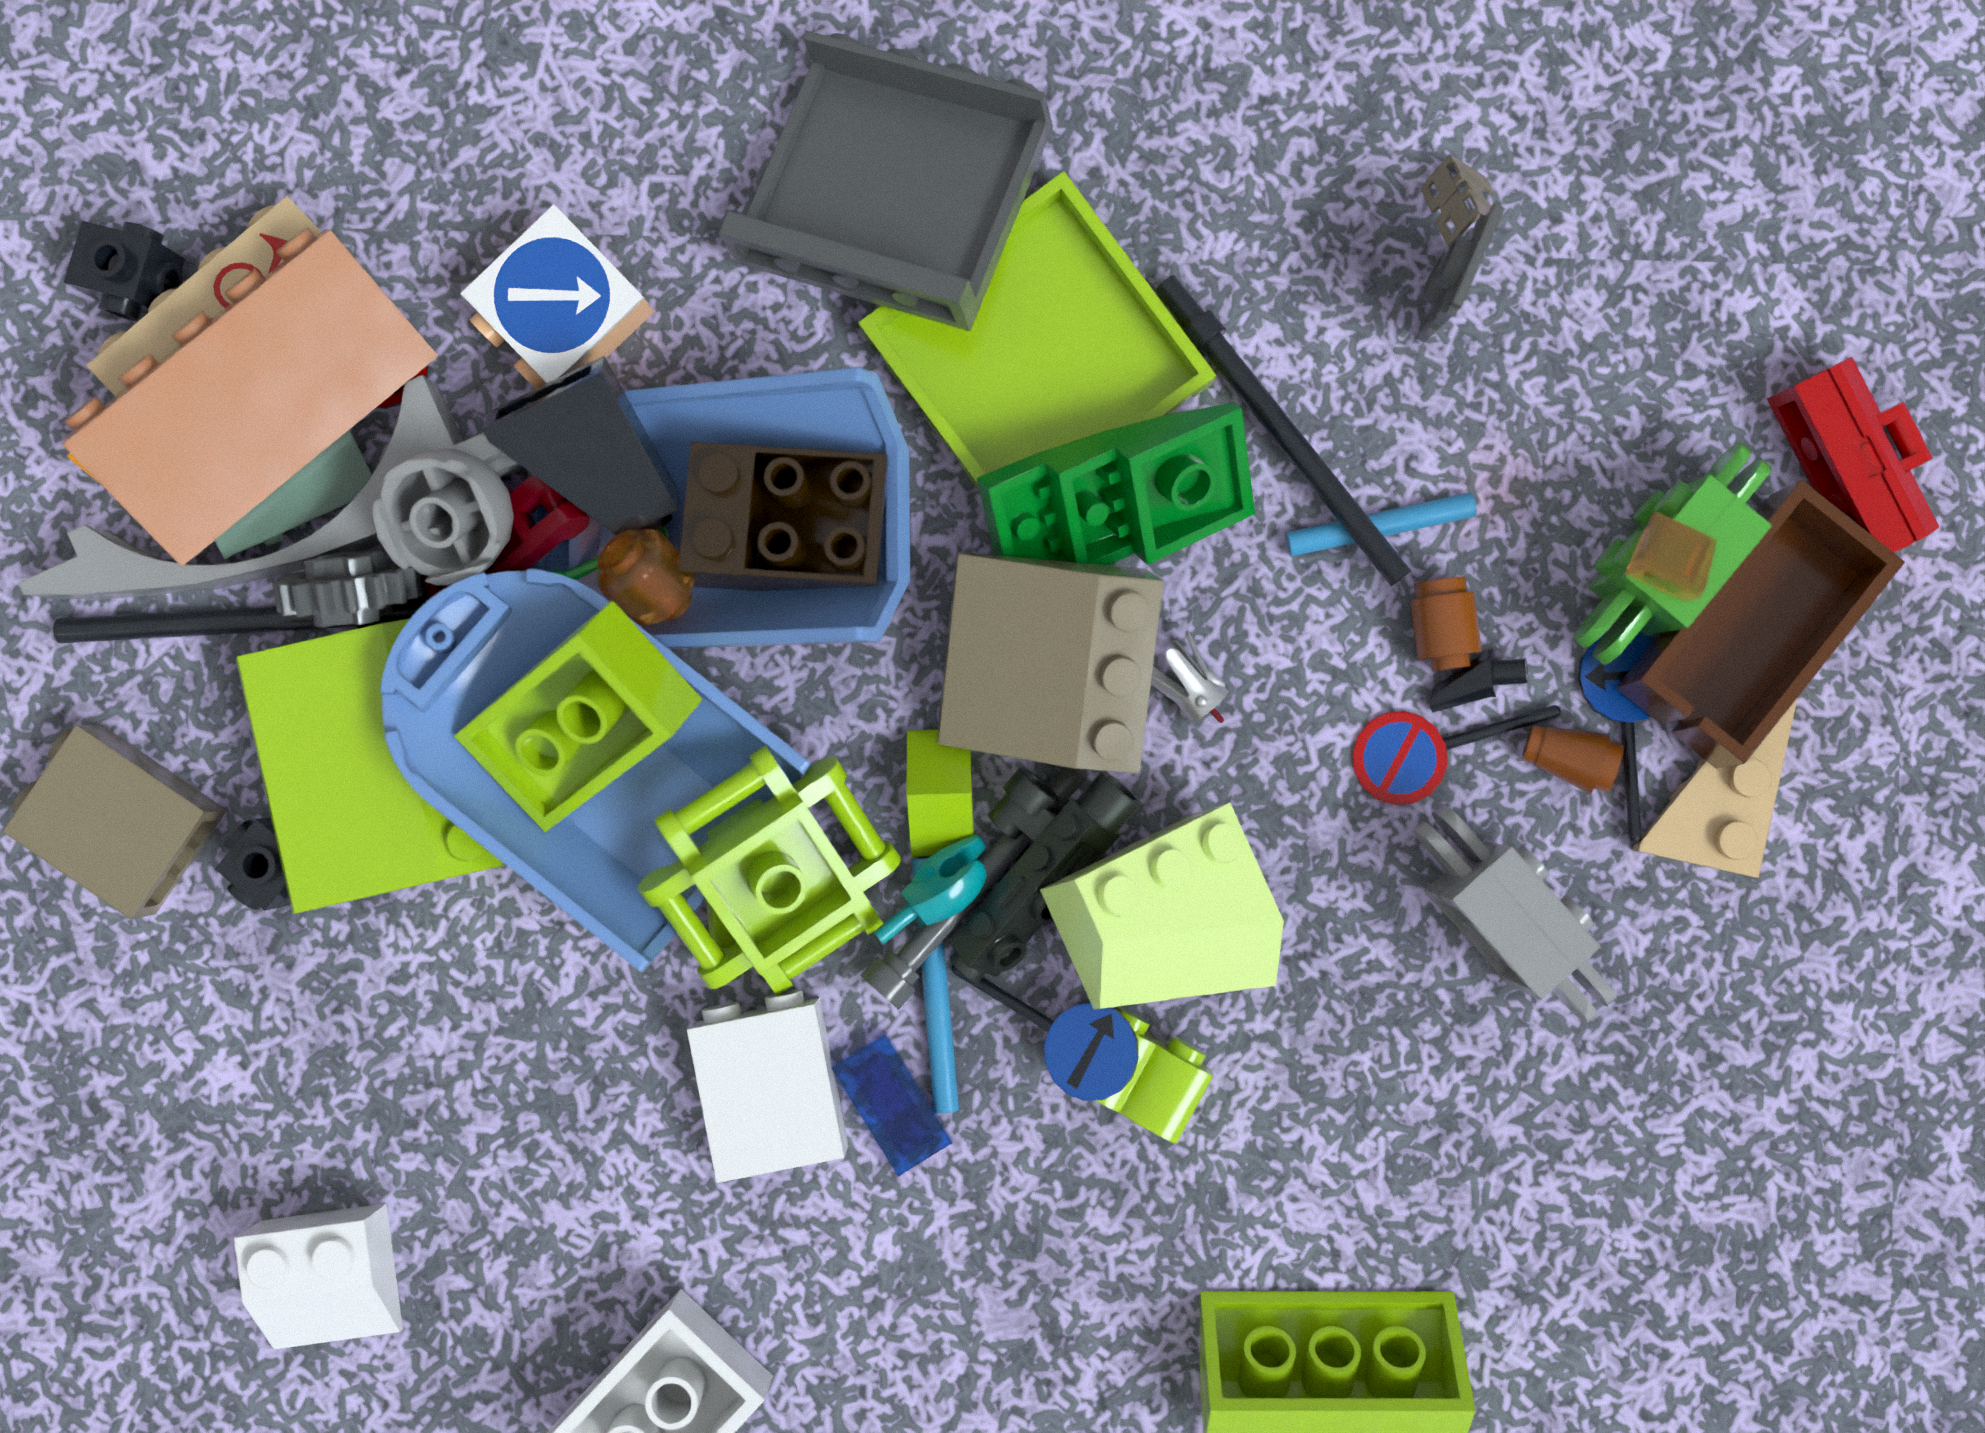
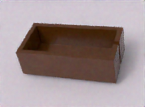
(1763, 629)

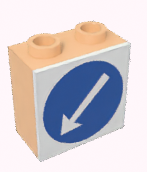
(555, 301)

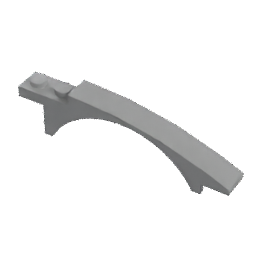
(116, 569)

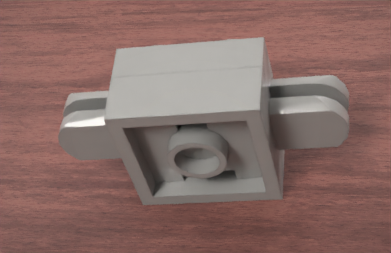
(1513, 916)

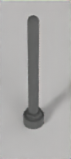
(896, 972)

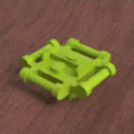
(770, 873)

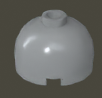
(443, 515)

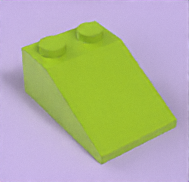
(580, 717)

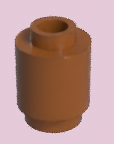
(1445, 623)

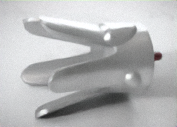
(1202, 686)

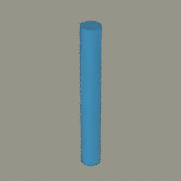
(1388, 523)

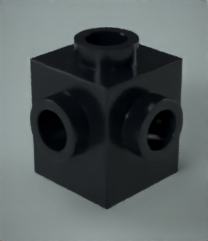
(123, 267)
(249, 879)

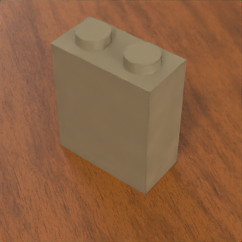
(113, 820)

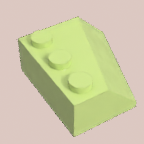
(1171, 916)

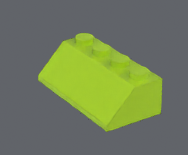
(1333, 1362)

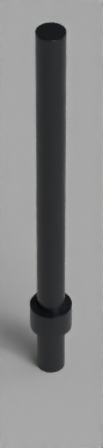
(1207, 336)
(201, 623)

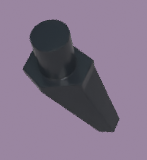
(1478, 681)

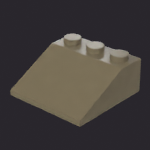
(1050, 660)

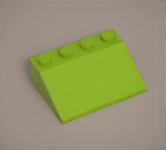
(331, 786)

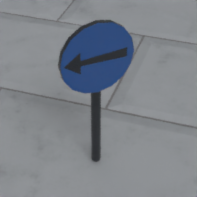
(1599, 689)
(1085, 1049)

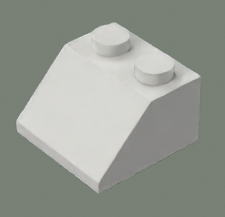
(320, 1276)

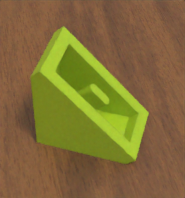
(937, 793)

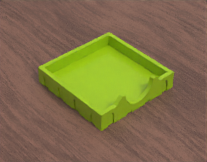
(1057, 348)

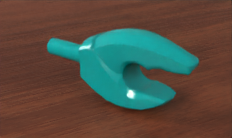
(940, 886)

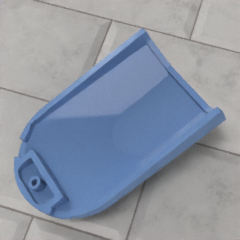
(800, 411)
(468, 652)

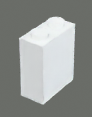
(767, 1086)

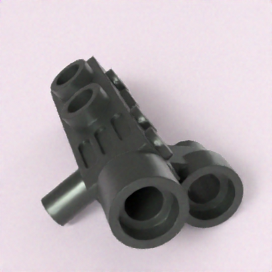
(1063, 844)

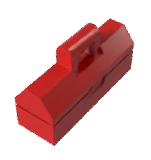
(1849, 458)

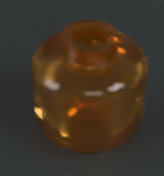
(643, 577)

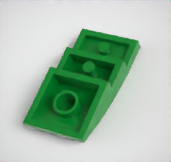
(1124, 490)

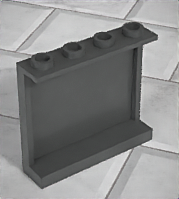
(894, 180)

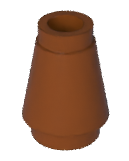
(1575, 756)

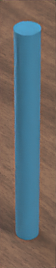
(938, 1024)

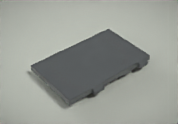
(1455, 272)

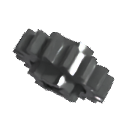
(346, 588)

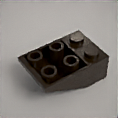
(782, 517)

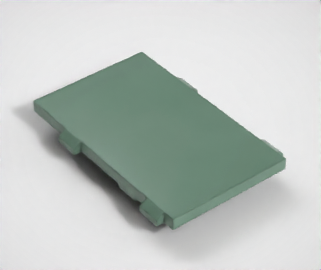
(316, 489)

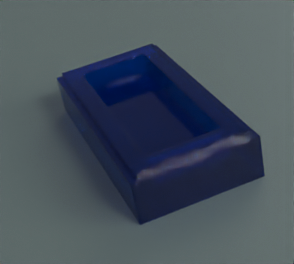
(892, 1103)

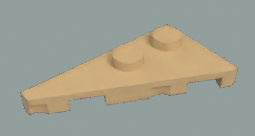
(1725, 812)

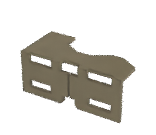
(1451, 201)

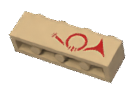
(201, 292)

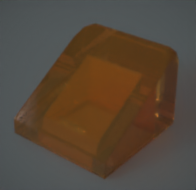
(1673, 558)

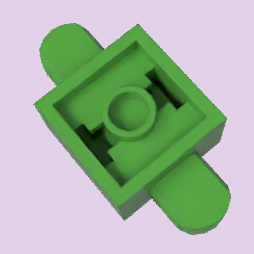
(1700, 505)

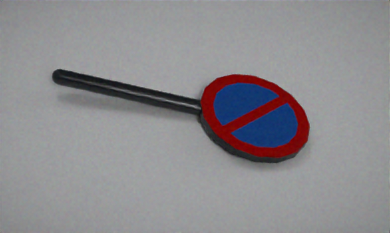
(1405, 757)

